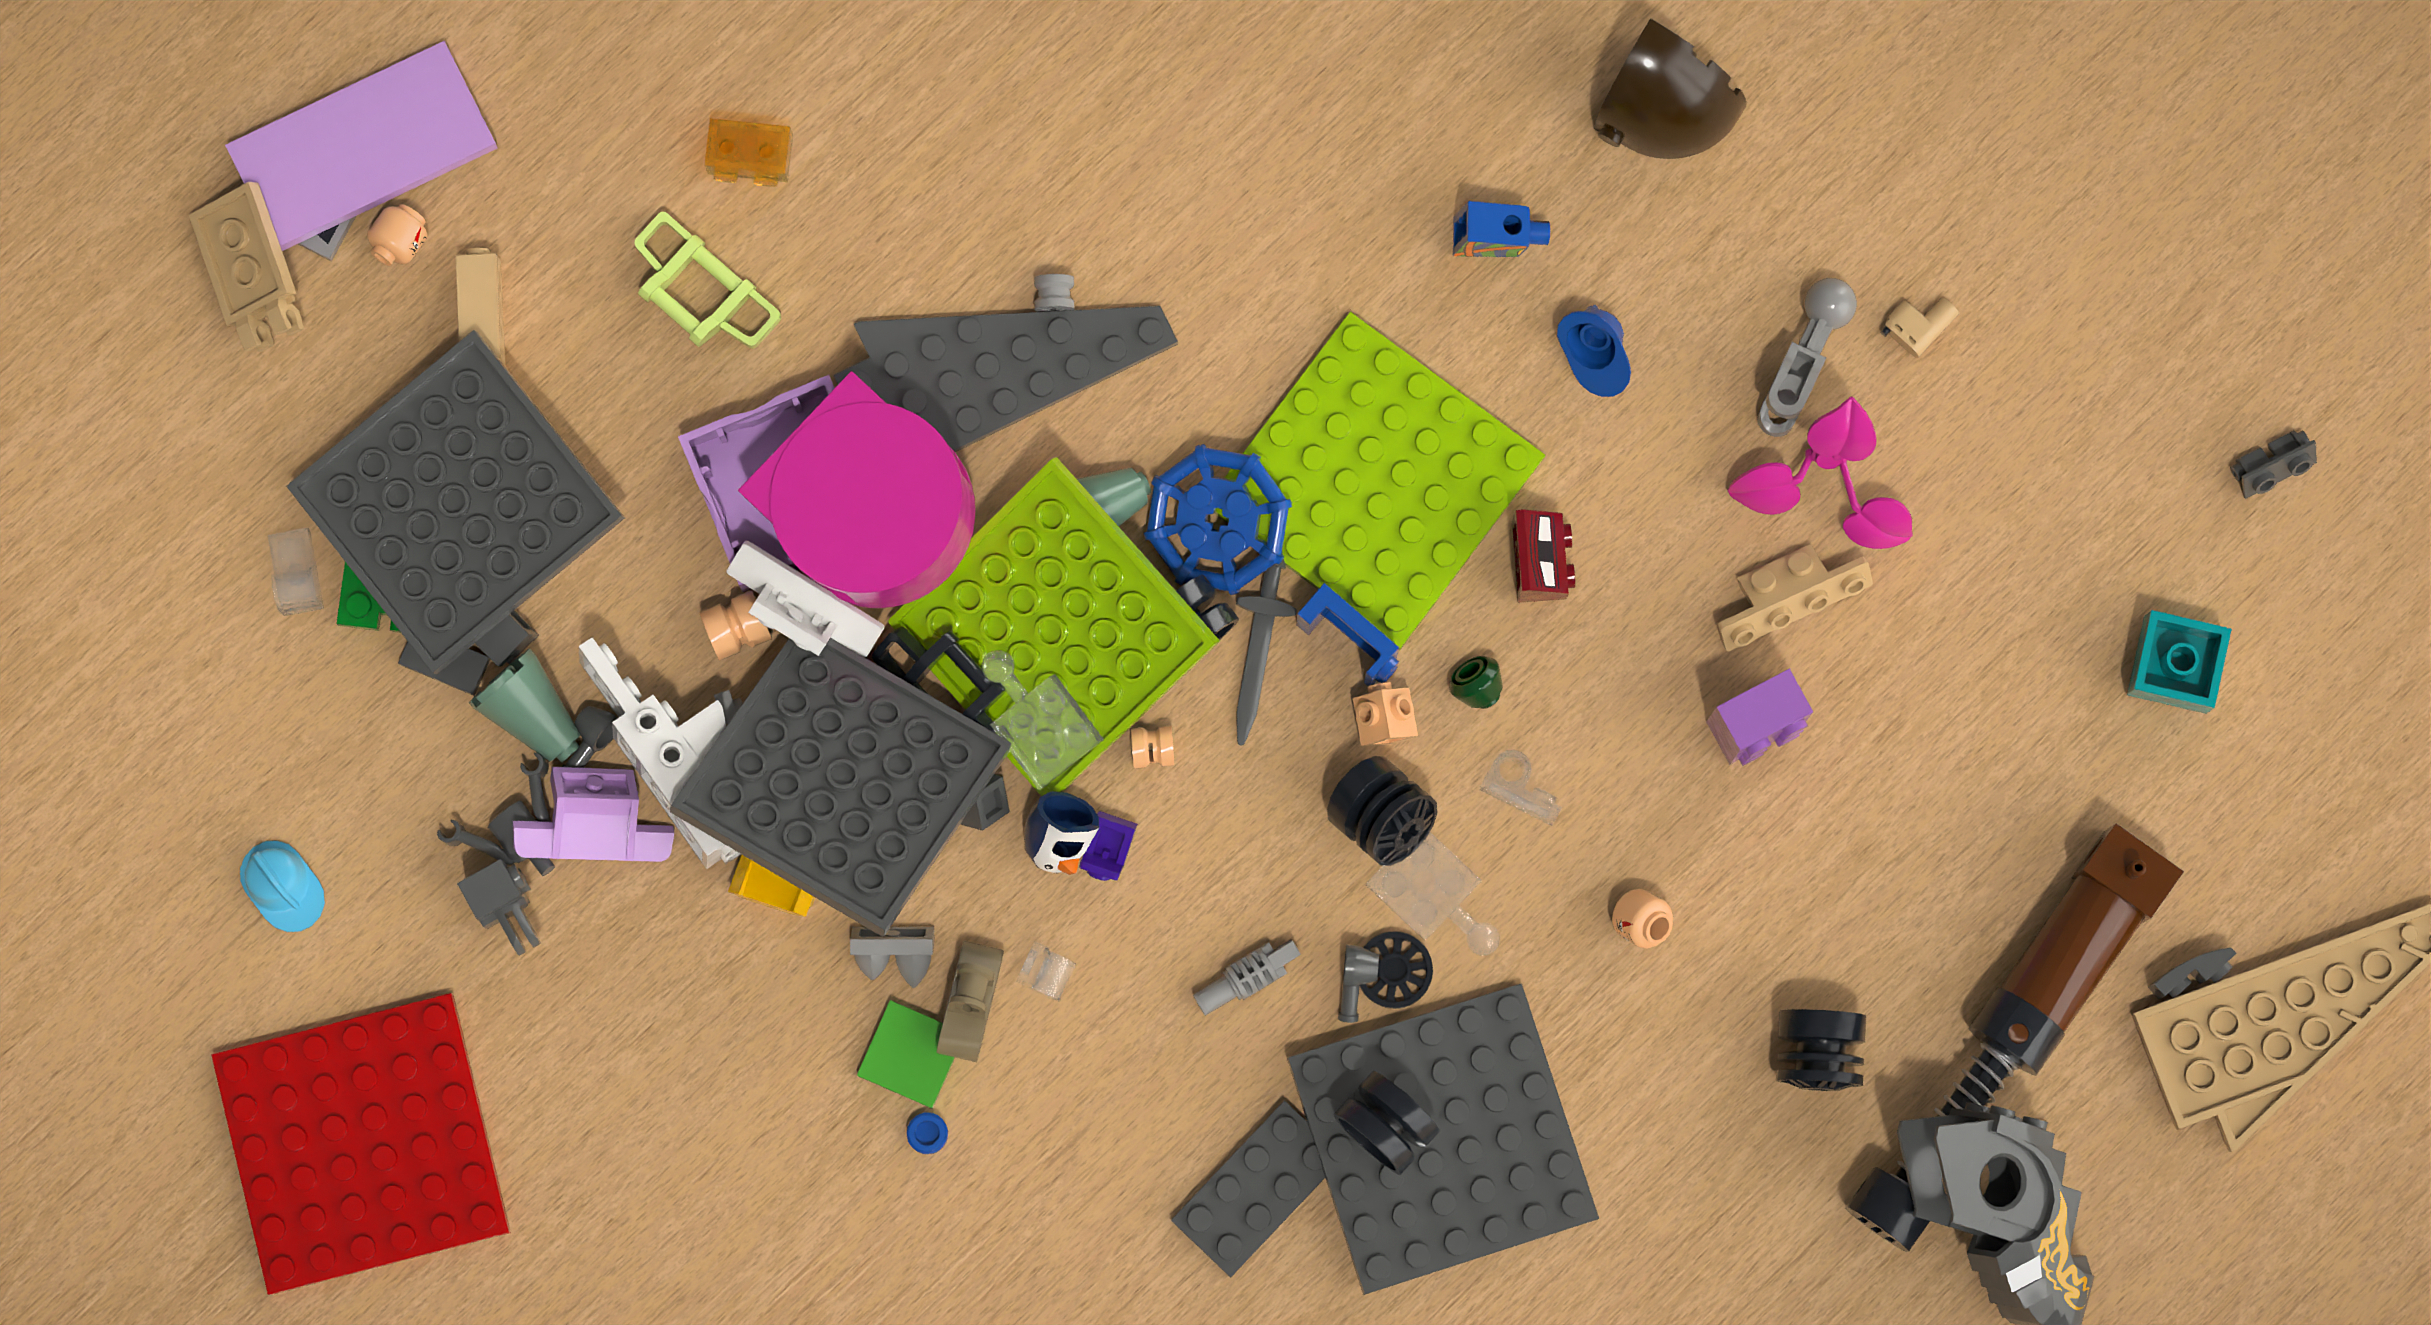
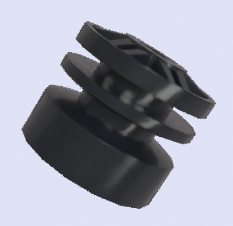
(1382, 810)
(1821, 1048)

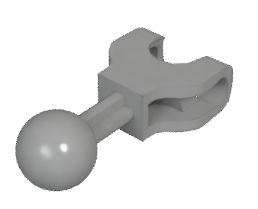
(1829, 307)

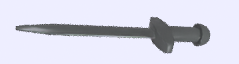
(1265, 610)

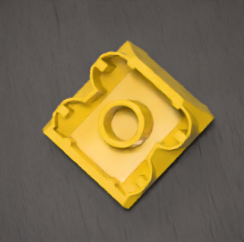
(768, 889)

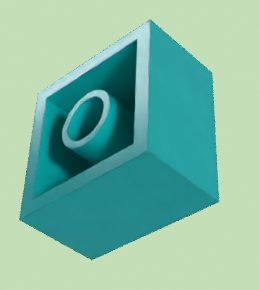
(2179, 662)

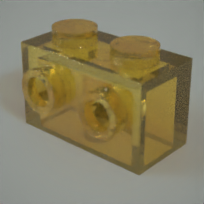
(748, 152)

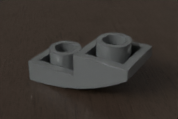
(2206, 966)

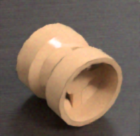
(1162, 747)

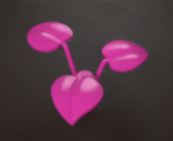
(1833, 440)

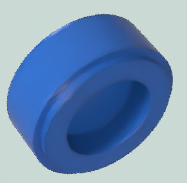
(927, 1133)

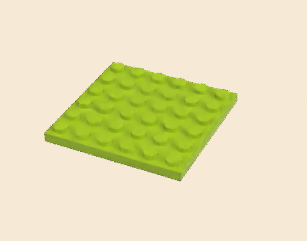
(1384, 477)
(1066, 600)

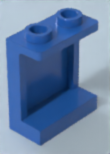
(1358, 629)

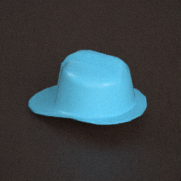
(282, 886)

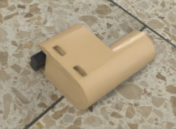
(1917, 331)

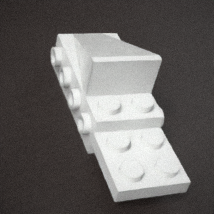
(656, 745)

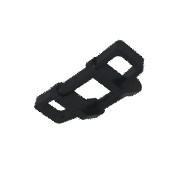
(928, 658)

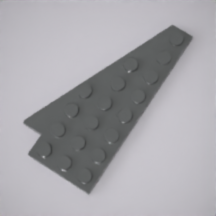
(1000, 368)

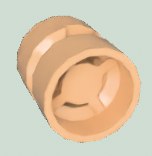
(734, 626)

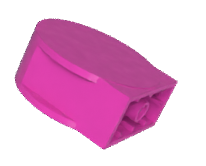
(867, 499)

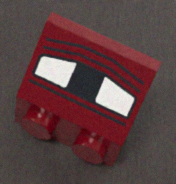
(1541, 556)

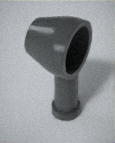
(596, 731)
(1359, 969)

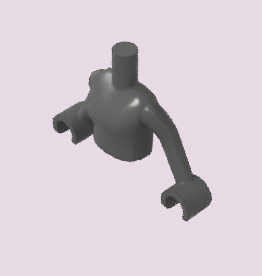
(503, 824)

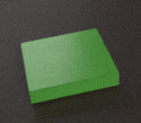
(906, 1057)

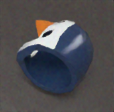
(1059, 831)

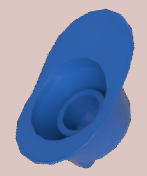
(1595, 350)

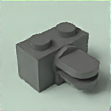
(496, 896)

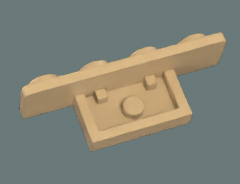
(1789, 592)

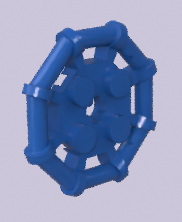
(1237, 505)

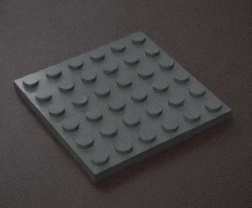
(455, 502)
(841, 780)
(1491, 1174)

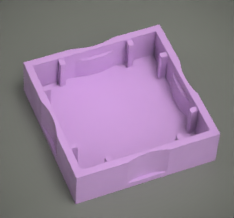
(732, 450)

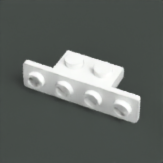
(800, 605)

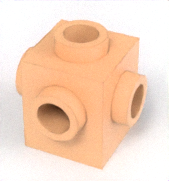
(1384, 715)

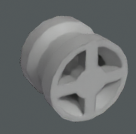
(1054, 292)

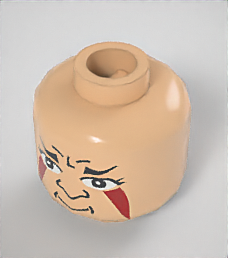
(397, 235)
(1642, 918)

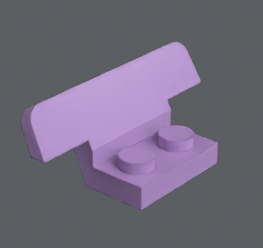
(593, 820)

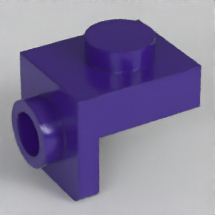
(1109, 847)

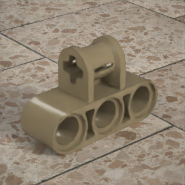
(970, 1001)

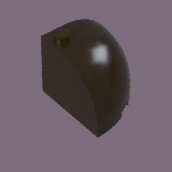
(1668, 99)

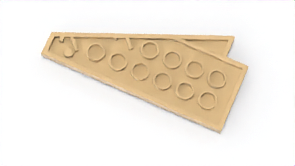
(2266, 1032)

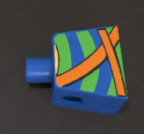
(1481, 231)

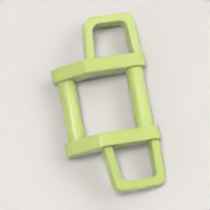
(694, 249)

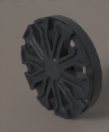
(1396, 970)

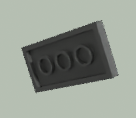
(1253, 1191)

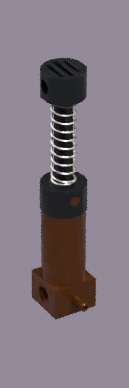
(2027, 1015)

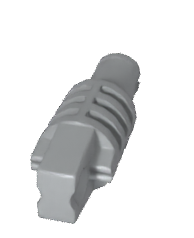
(1247, 976)

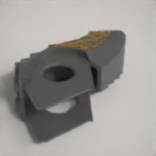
(2022, 1219)

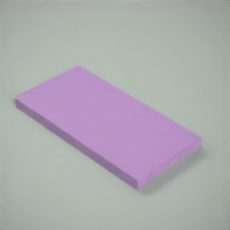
(363, 145)

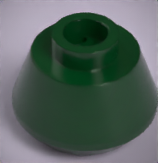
(1477, 682)

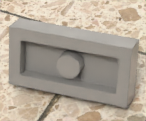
(909, 945)

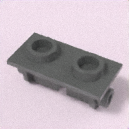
(2292, 456)

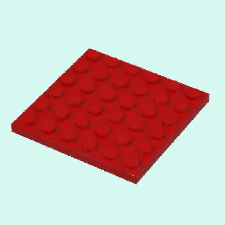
(360, 1144)

